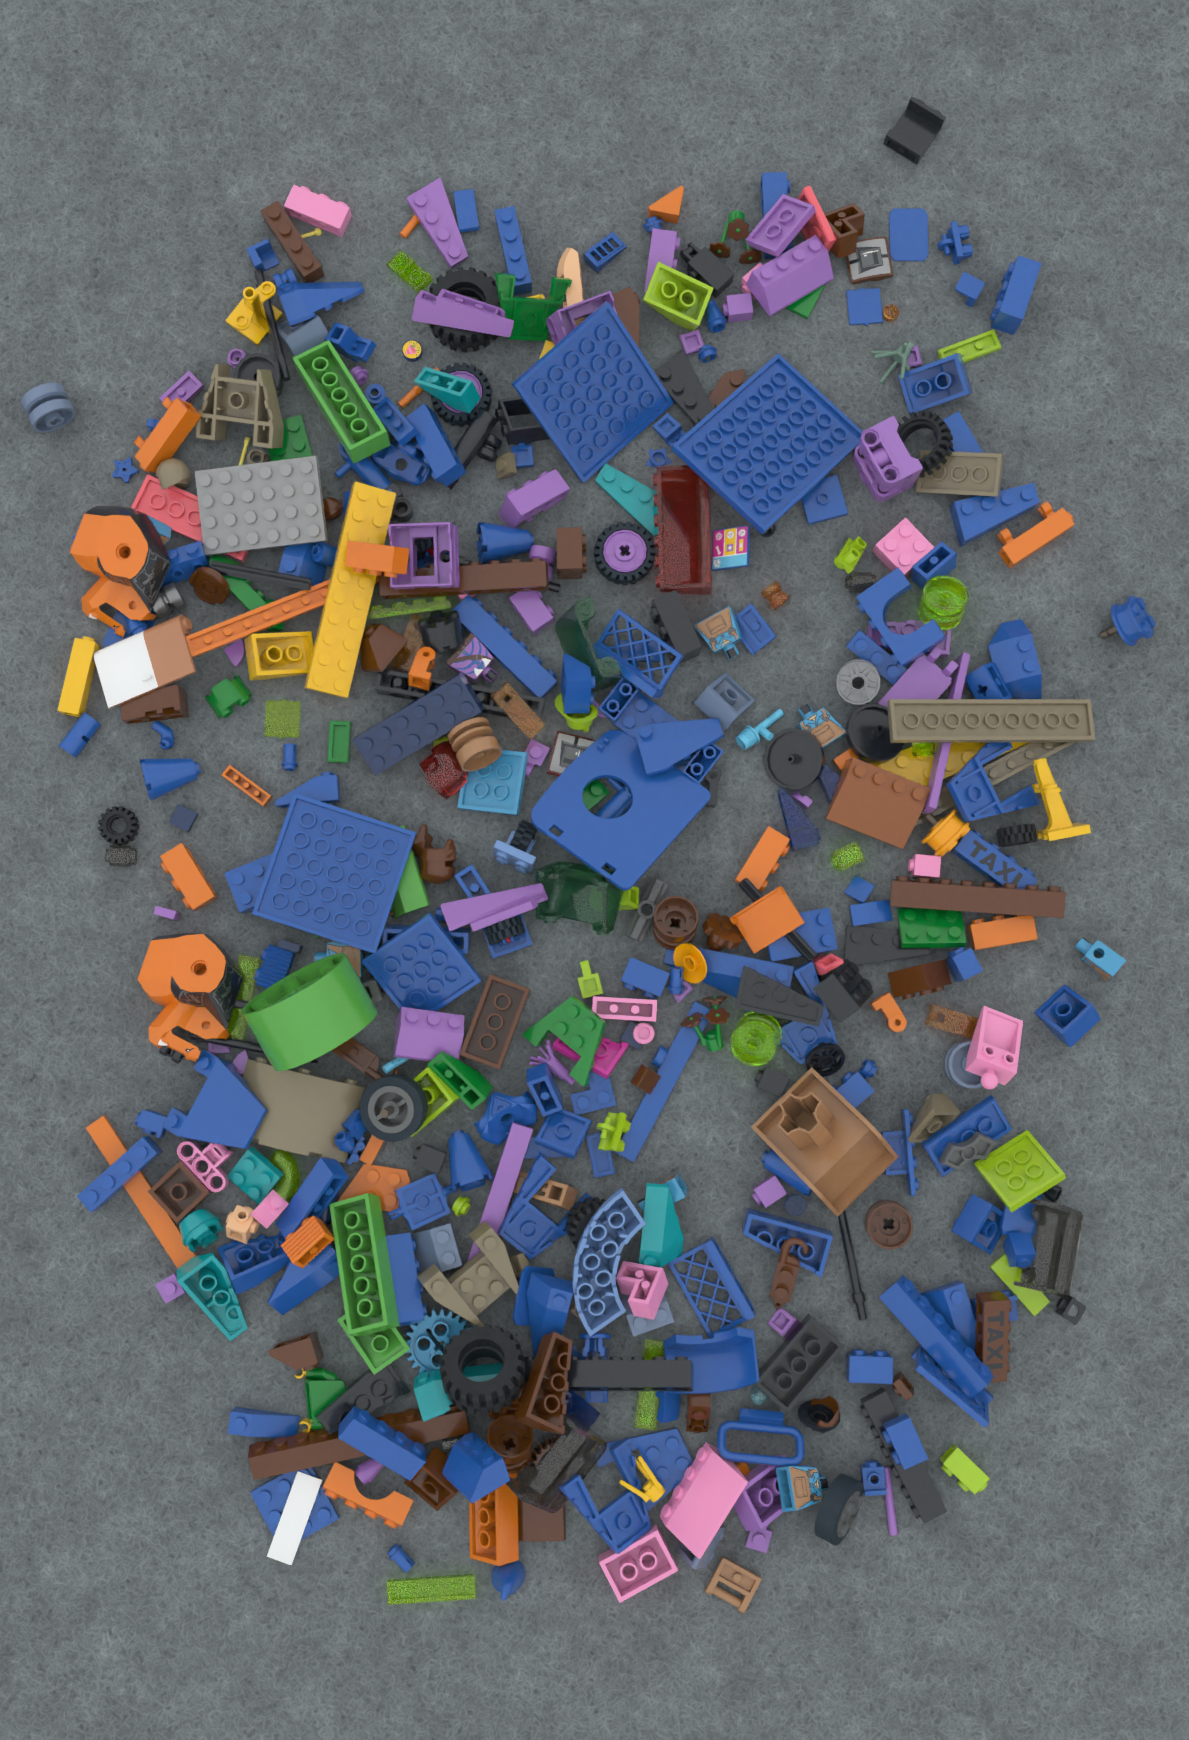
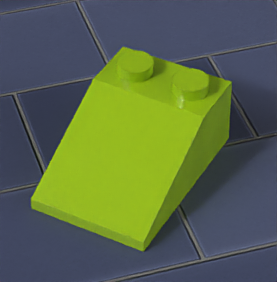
(677, 296)
(438, 1095)

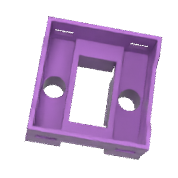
(563, 320)
(885, 461)
(445, 539)

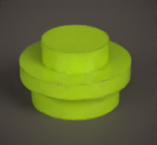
(461, 1206)

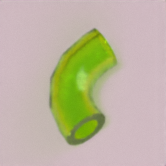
(289, 1183)

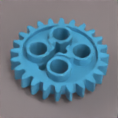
(424, 1354)

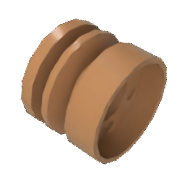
(474, 744)

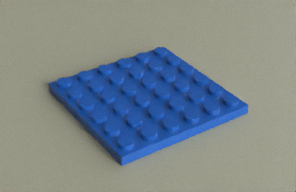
(593, 392)
(334, 873)

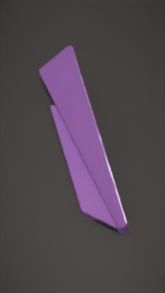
(461, 312)
(493, 907)

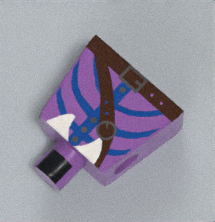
(473, 660)

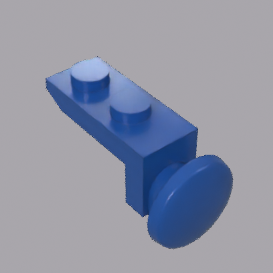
(595, 1347)

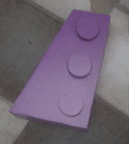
(662, 250)
(533, 498)

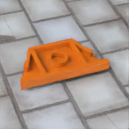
(380, 1182)

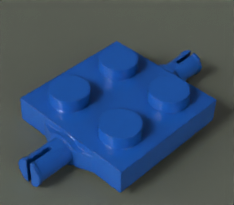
(421, 1201)

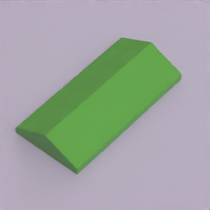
(411, 890)

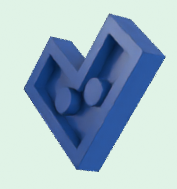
(597, 1098)

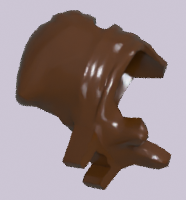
(435, 864)

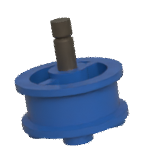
(1130, 621)

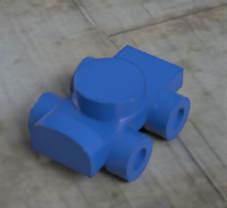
(355, 1156)

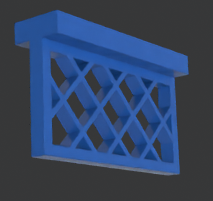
(629, 670)
(729, 1282)
(976, 1406)

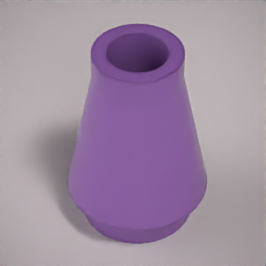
(368, 1470)

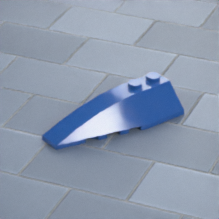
(726, 969)

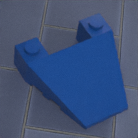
(224, 1109)

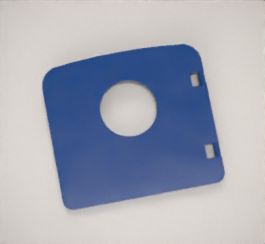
(634, 841)

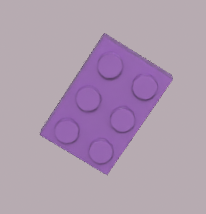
(780, 225)

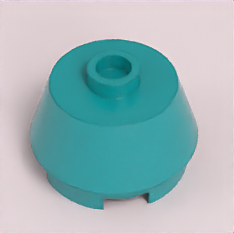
(200, 1229)

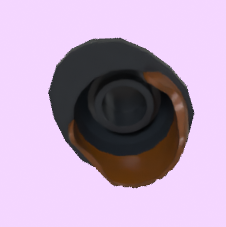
(820, 1414)

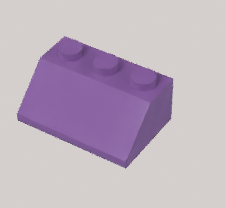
(427, 1033)

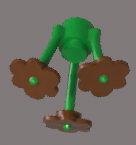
(736, 229)
(716, 1016)

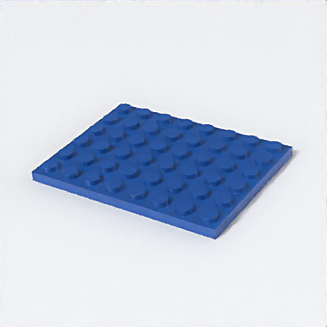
(769, 443)

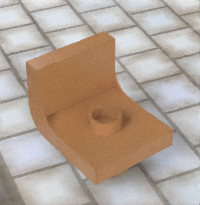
(825, 1141)

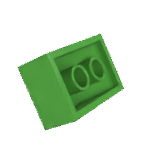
(379, 1347)

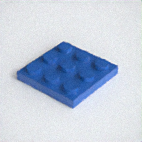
(273, 1497)

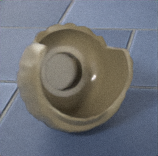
(173, 473)

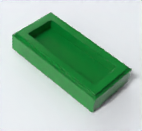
(339, 742)

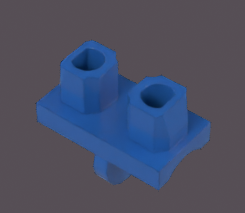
(956, 234)

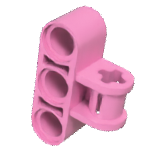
(214, 1155)

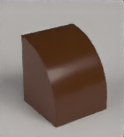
(645, 1079)

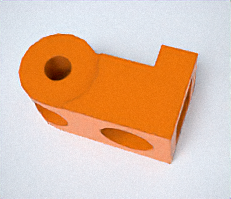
(420, 671)
(888, 1007)

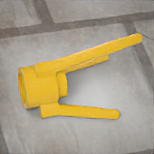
(652, 1487)

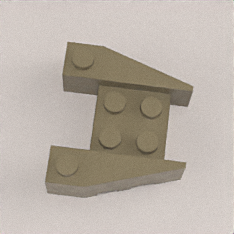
(241, 402)
(477, 1281)

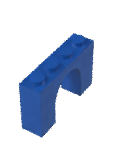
(876, 602)

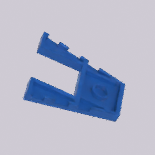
(975, 793)
(799, 1037)
(527, 1225)
(663, 1453)
(623, 1518)

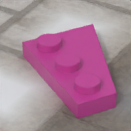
(605, 1059)

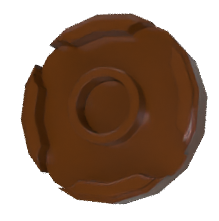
(209, 585)

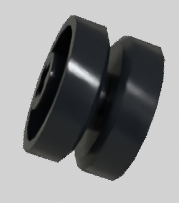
(248, 368)

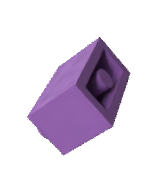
(532, 610)

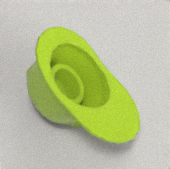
(577, 721)

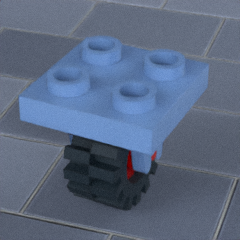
(518, 848)

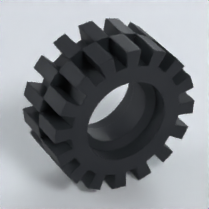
(109, 817)
(1017, 835)

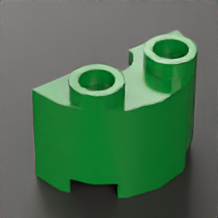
(227, 695)

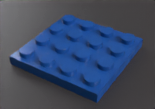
(422, 967)

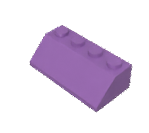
(791, 275)

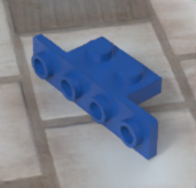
(900, 1144)

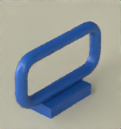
(765, 1422)

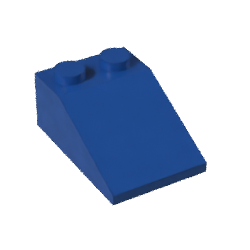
(935, 383)
(816, 932)

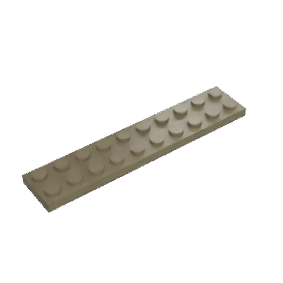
(990, 720)

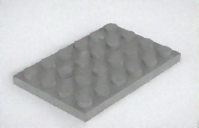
(261, 505)

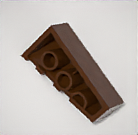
(547, 1384)

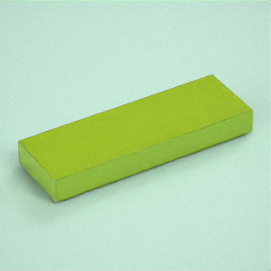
(973, 347)
(1031, 1299)

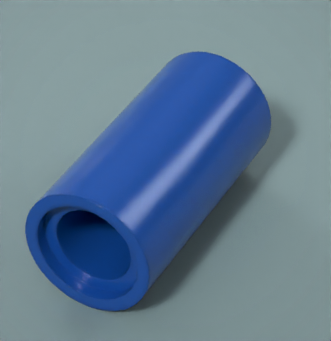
(79, 734)

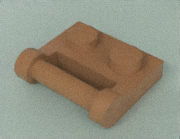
(735, 1577)

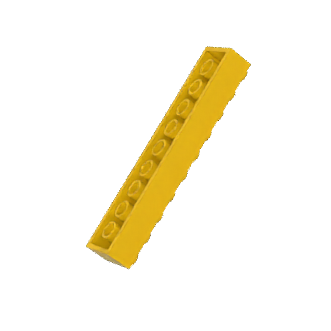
(348, 594)

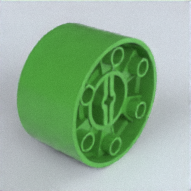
(309, 1012)

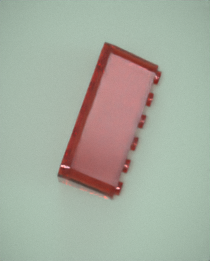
(682, 531)

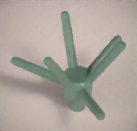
(900, 356)

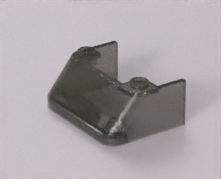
(1054, 1248)
(571, 1455)

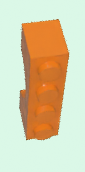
(391, 1508)

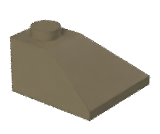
(932, 1117)

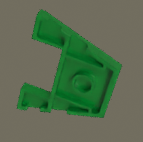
(529, 313)
(577, 1028)

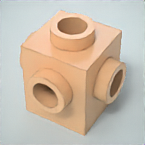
(241, 1224)

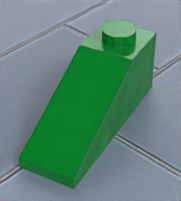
(461, 1079)

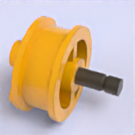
(944, 832)

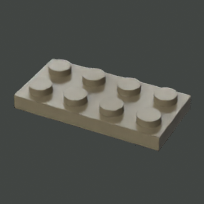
(964, 475)

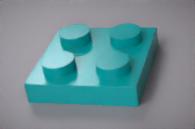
(255, 1175)

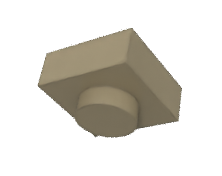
(506, 465)
(518, 1263)

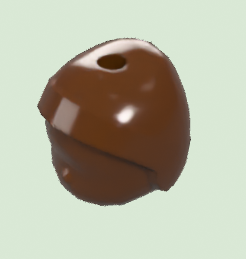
(332, 508)

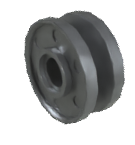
(858, 694)

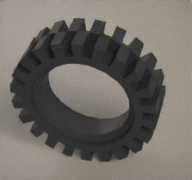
(943, 438)

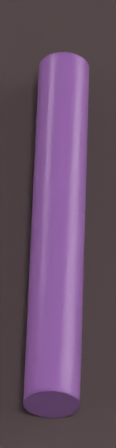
(889, 1501)

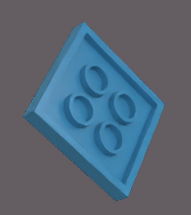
(497, 786)

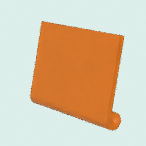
(767, 919)

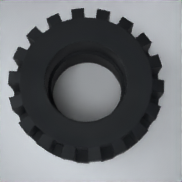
(580, 1217)

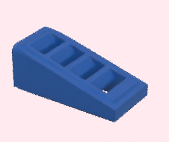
(597, 265)

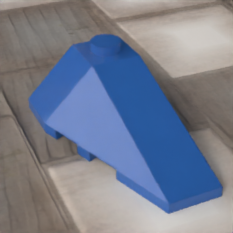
(304, 299)
(298, 561)
(670, 742)
(254, 1261)
(301, 1283)
(954, 1305)
(547, 1306)

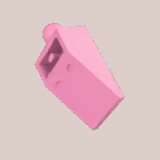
(995, 1048)

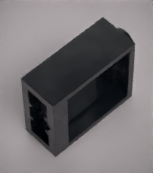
(518, 435)

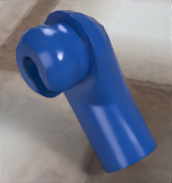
(167, 735)

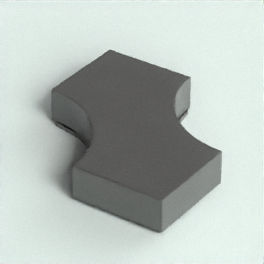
(958, 1154)

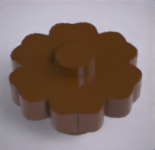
(721, 932)

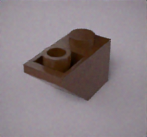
(698, 1412)

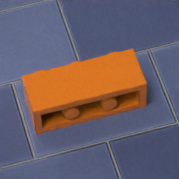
(376, 558)
(764, 858)
(188, 877)
(1001, 931)

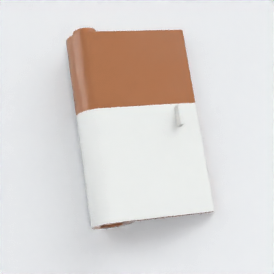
(145, 661)

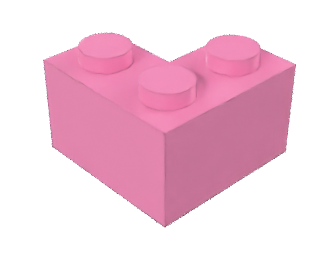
(644, 1285)

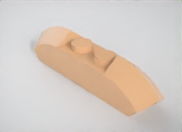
(570, 267)

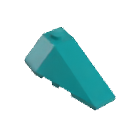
(661, 1236)
(212, 1290)
(430, 1391)

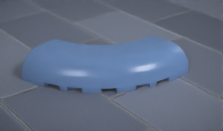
(598, 1261)

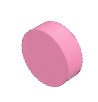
(643, 1033)

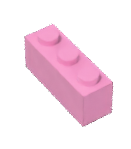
(318, 210)
(625, 1008)

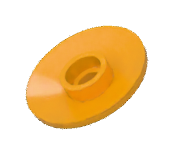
(692, 960)

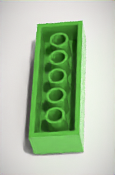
(341, 401)
(364, 1265)

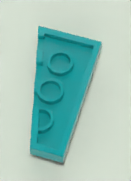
(630, 495)

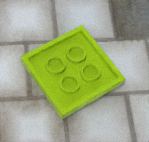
(1020, 1171)

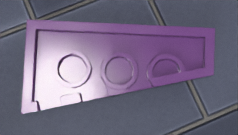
(437, 219)
(908, 627)

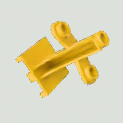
(249, 314)
(1059, 820)

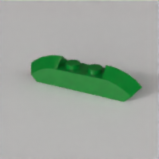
(245, 594)

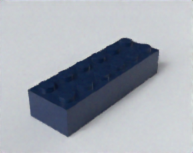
(418, 723)

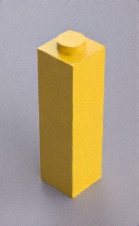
(78, 677)

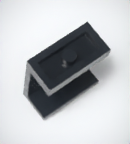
(914, 130)

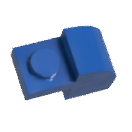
(349, 343)

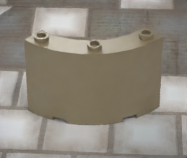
(301, 1109)

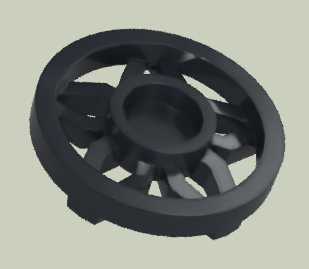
(825, 1059)

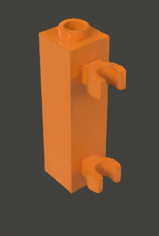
(167, 434)
(1035, 538)

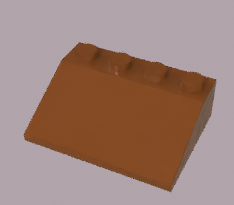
(877, 802)

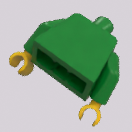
(320, 1390)

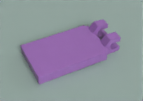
(922, 680)

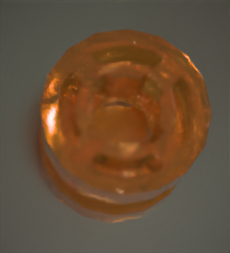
(775, 595)

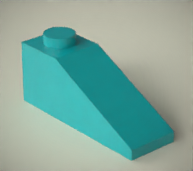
(450, 389)

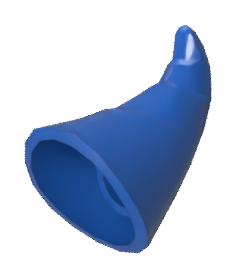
(508, 1578)

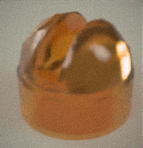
(887, 315)

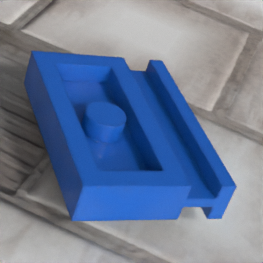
(754, 629)

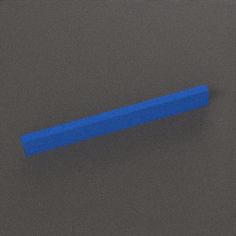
(669, 1071)

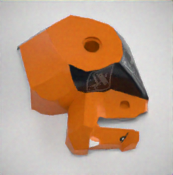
(126, 556)
(194, 985)

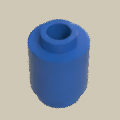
(324, 553)

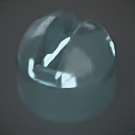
(758, 1397)

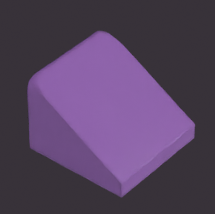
(783, 1322)

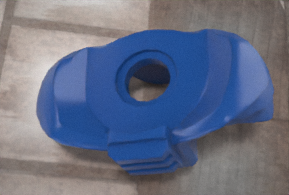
(416, 470)
(501, 1113)

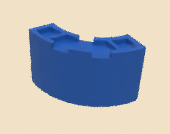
(718, 1362)

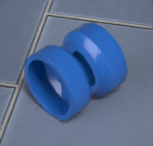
(280, 279)

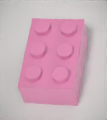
(638, 1565)

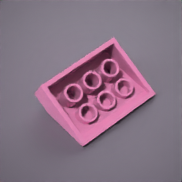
(703, 1499)

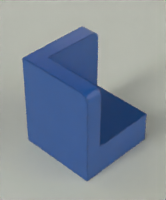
(263, 255)
(969, 287)

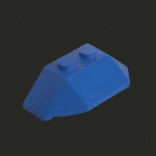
(1016, 660)

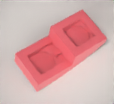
(824, 964)

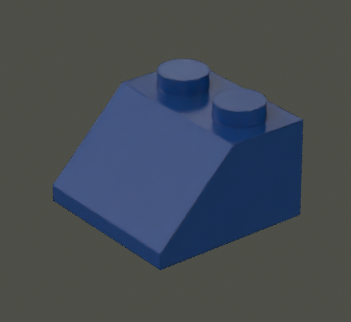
(576, 685)
(1068, 1015)
(979, 1224)

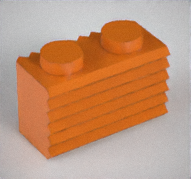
(307, 1241)

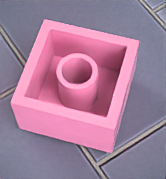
(902, 547)

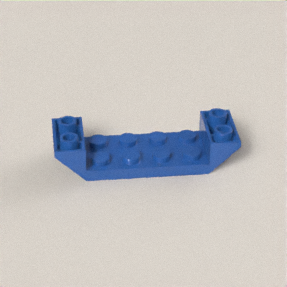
(631, 709)

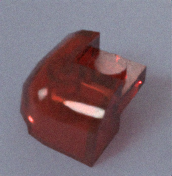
(444, 770)

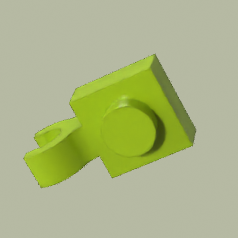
(589, 983)

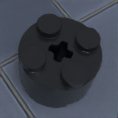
(441, 630)

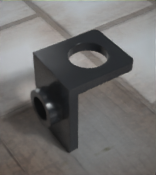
(1064, 1305)

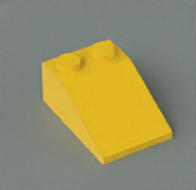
(278, 654)

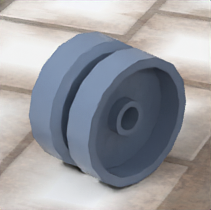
(48, 407)
(955, 1064)

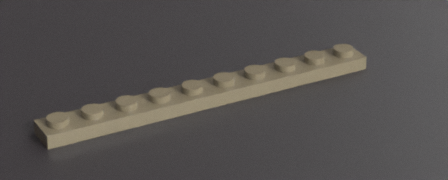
(1004, 768)

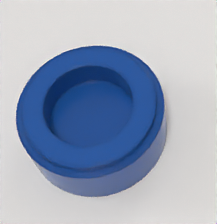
(659, 1056)

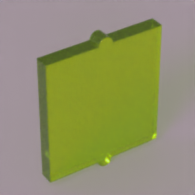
(282, 718)

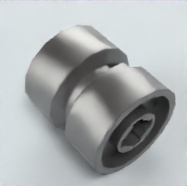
(168, 600)

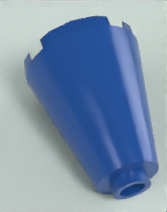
(501, 541)
(167, 774)
(466, 1163)
(779, 1168)

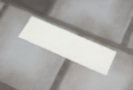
(294, 1518)

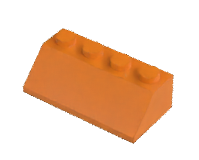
(495, 1527)

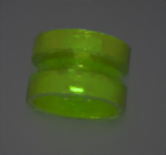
(944, 601)
(755, 1039)

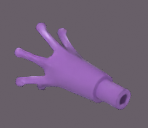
(553, 1063)

